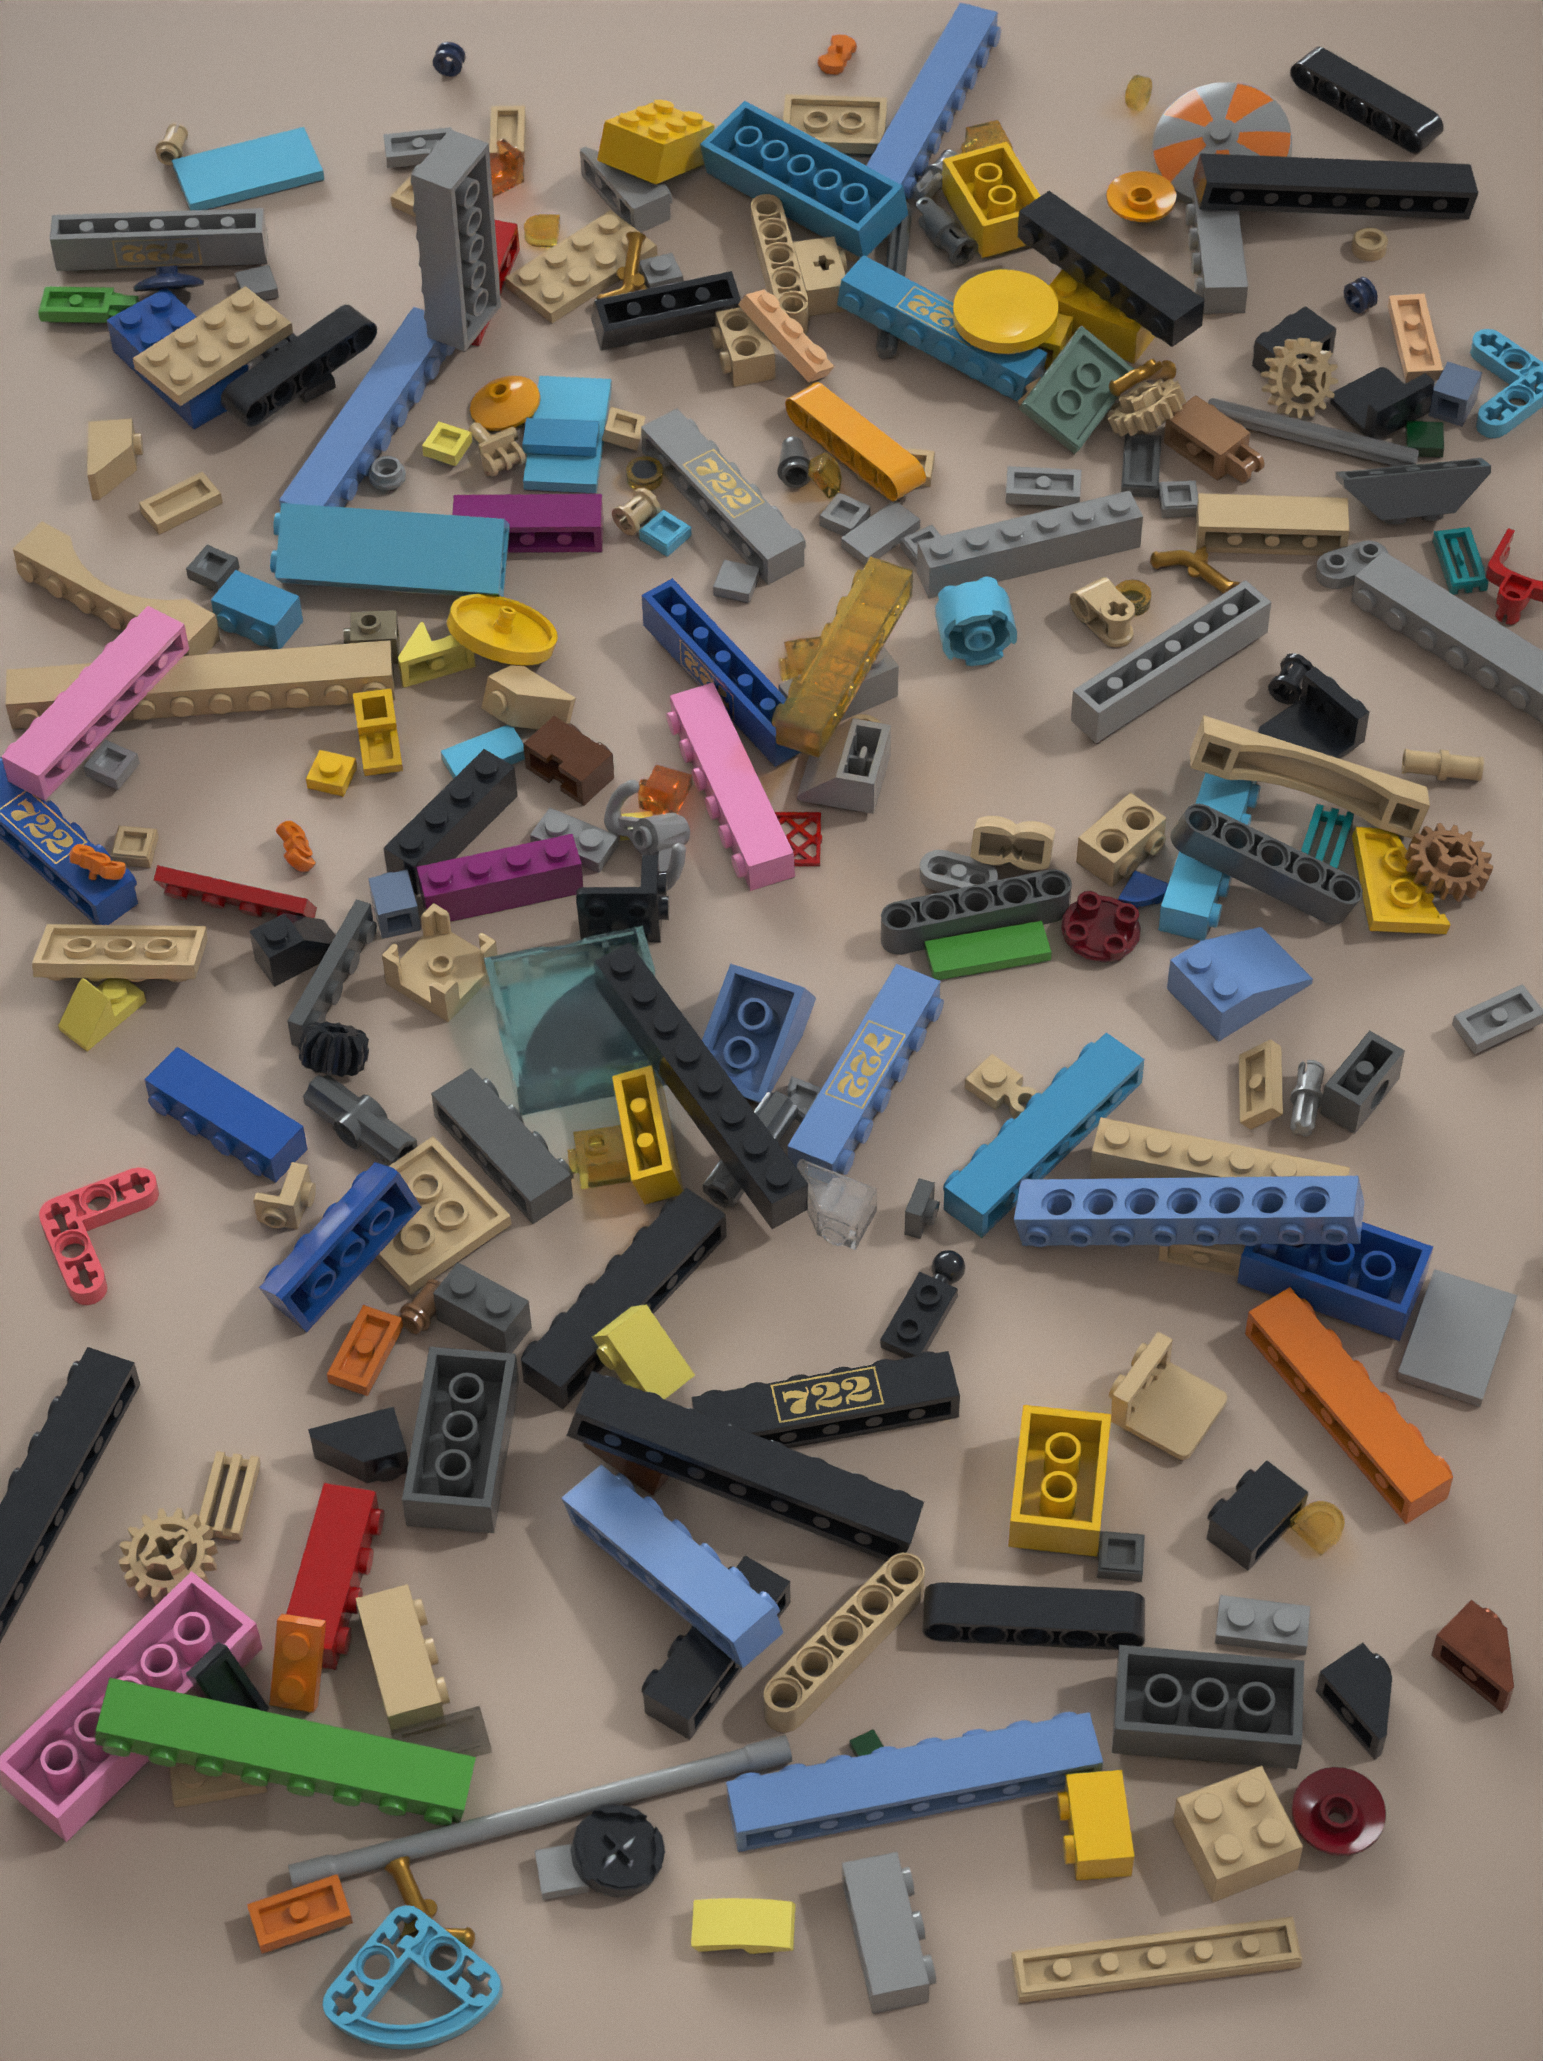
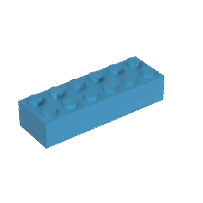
(809, 177)

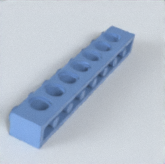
(1190, 1211)

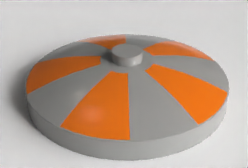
(1217, 121)

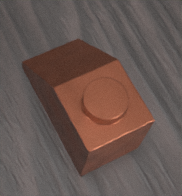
(1478, 1652)

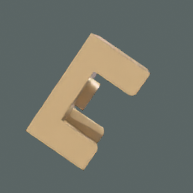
(440, 968)

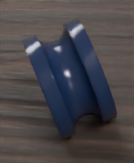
(447, 67)
(1360, 295)

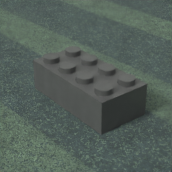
(461, 1440)
(1208, 1707)

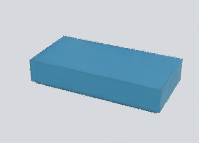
(561, 437)

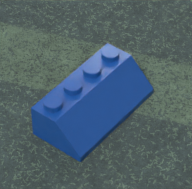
(341, 1245)

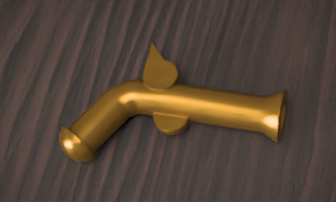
(629, 273)
(1148, 371)
(1197, 566)
(412, 1896)

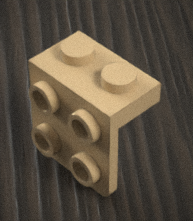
(1164, 1401)

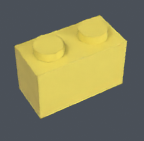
(642, 1353)

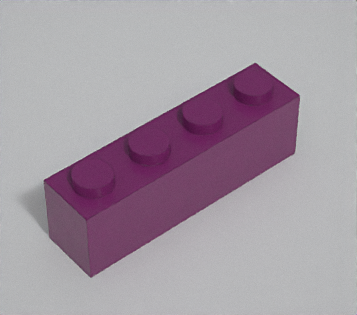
(541, 520)
(503, 878)

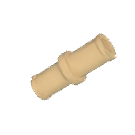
(1442, 765)

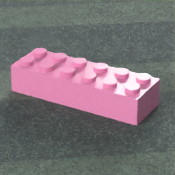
(56, 1763)

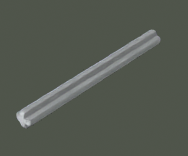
(1317, 435)

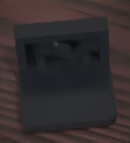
(1382, 402)
(1322, 718)
(622, 908)

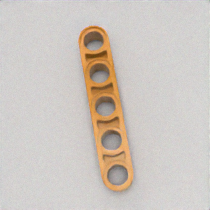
(855, 441)

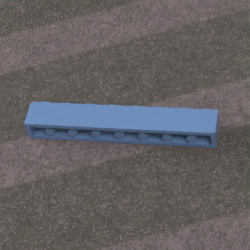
(936, 96)
(370, 417)
(911, 1781)

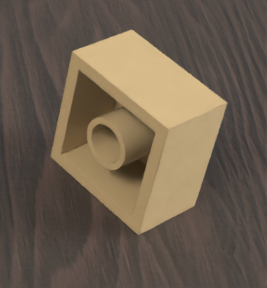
(1237, 1834)

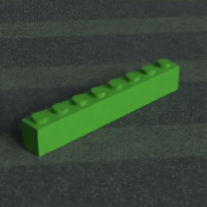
(284, 1752)

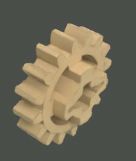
(1299, 377)
(1146, 407)
(165, 1536)

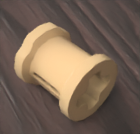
(636, 511)

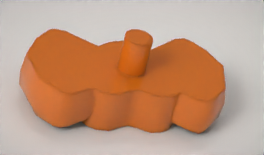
(838, 54)
(296, 845)
(97, 863)

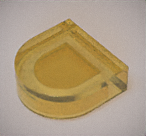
(542, 230)
(826, 474)
(1319, 1525)

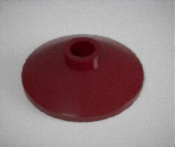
(1343, 1793)

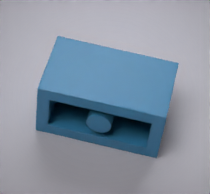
(257, 610)

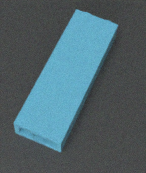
(390, 550)

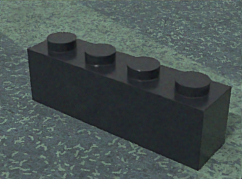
(663, 310)
(453, 816)
(698, 1670)

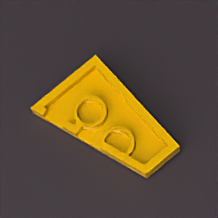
(1389, 892)

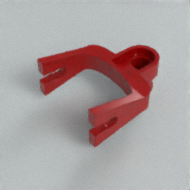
(1514, 588)

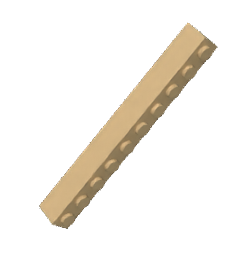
(226, 682)

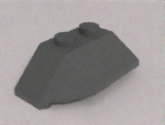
(1416, 489)

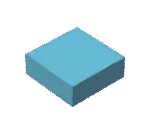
(665, 533)

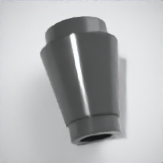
(794, 463)

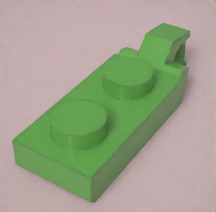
(82, 304)

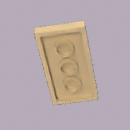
(576, 267)
(212, 345)
(120, 952)

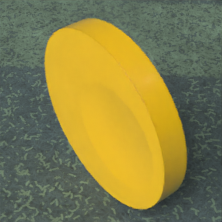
(1005, 311)
(502, 629)

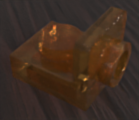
(506, 168)
(664, 790)

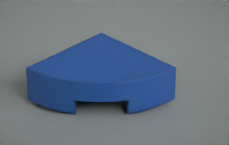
(1143, 890)

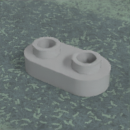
(1349, 561)
(957, 869)

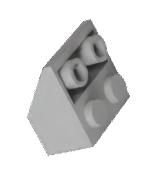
(849, 768)

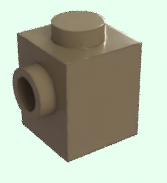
(373, 627)

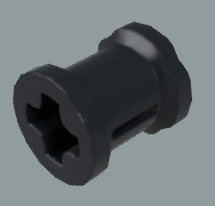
(1289, 679)

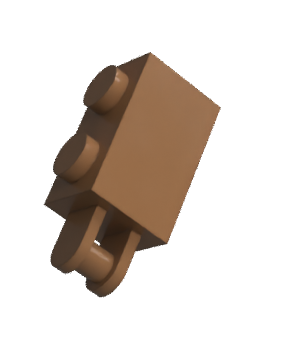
(1212, 441)

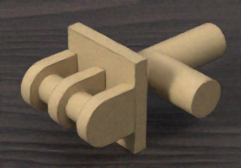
(498, 450)

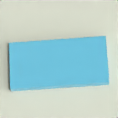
(248, 169)
(569, 400)

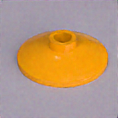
(1141, 196)
(505, 403)

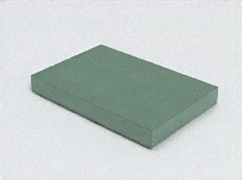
(1075, 390)

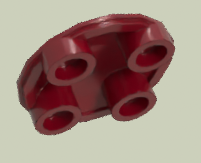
(1101, 927)

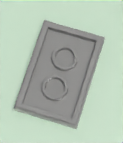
(1456, 1338)

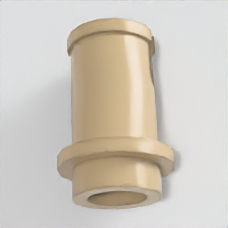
(172, 144)

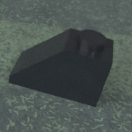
(290, 945)
(363, 1446)
(1359, 1695)

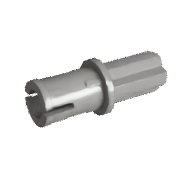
(932, 178)
(1307, 1097)

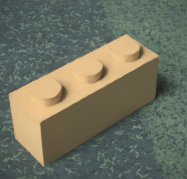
(402, 1656)

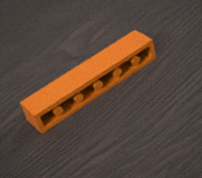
(1349, 1405)

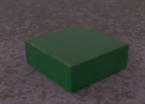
(1425, 437)

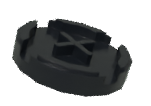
(617, 1851)

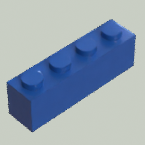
(225, 1115)

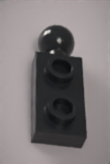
(924, 1307)

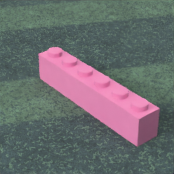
(95, 703)
(731, 787)

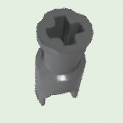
(946, 232)

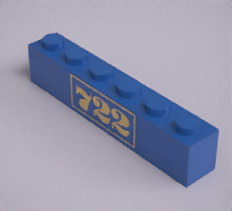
(713, 657)
(44, 842)

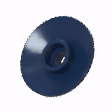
(167, 277)

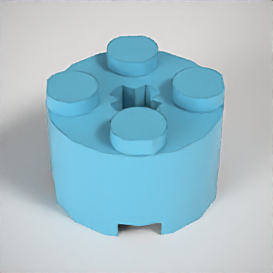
(975, 621)

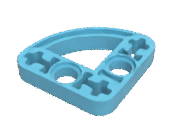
(419, 1952)

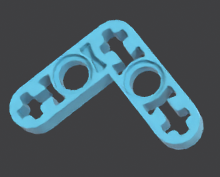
(1493, 352)

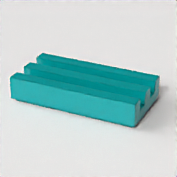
(1465, 581)
(1332, 818)

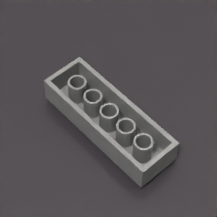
(456, 239)

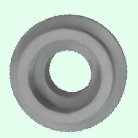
(387, 473)

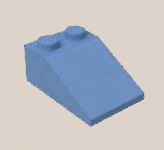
(1234, 979)
(756, 1028)

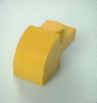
(377, 732)

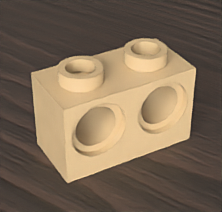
(744, 348)
(1121, 840)

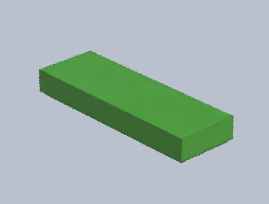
(987, 950)

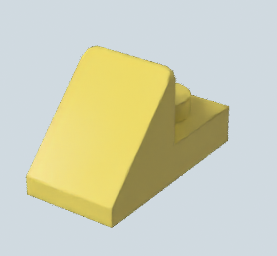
(428, 659)
(99, 1010)

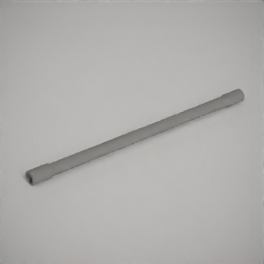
(749, 1758)

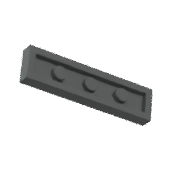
(338, 962)

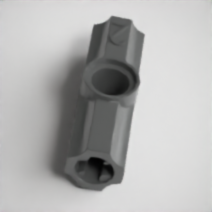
(777, 1115)
(358, 1120)

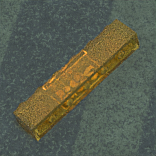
(843, 657)

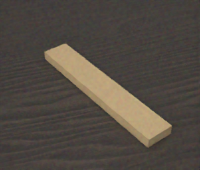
(1156, 1959)

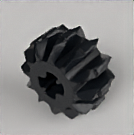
(333, 1049)

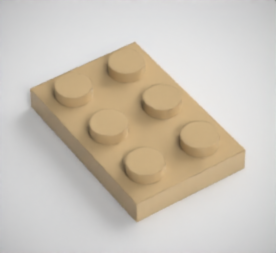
(841, 122)

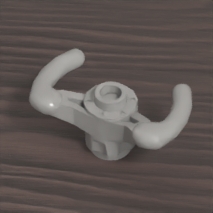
(651, 835)

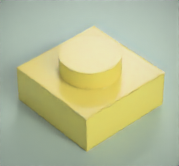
(447, 443)

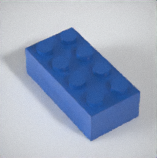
(147, 324)
(1357, 1283)

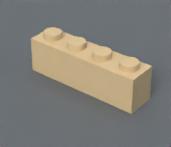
(1271, 524)

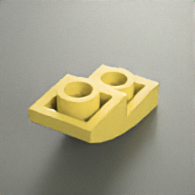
(743, 1924)

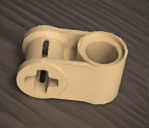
(1104, 612)

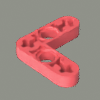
(81, 1219)

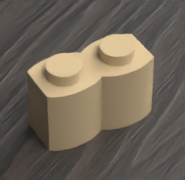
(1022, 844)

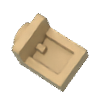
(289, 1207)

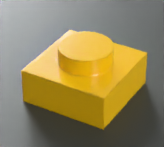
(331, 773)

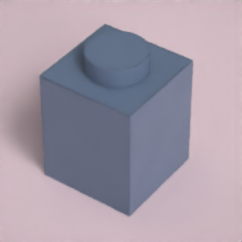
(1455, 394)
(394, 904)

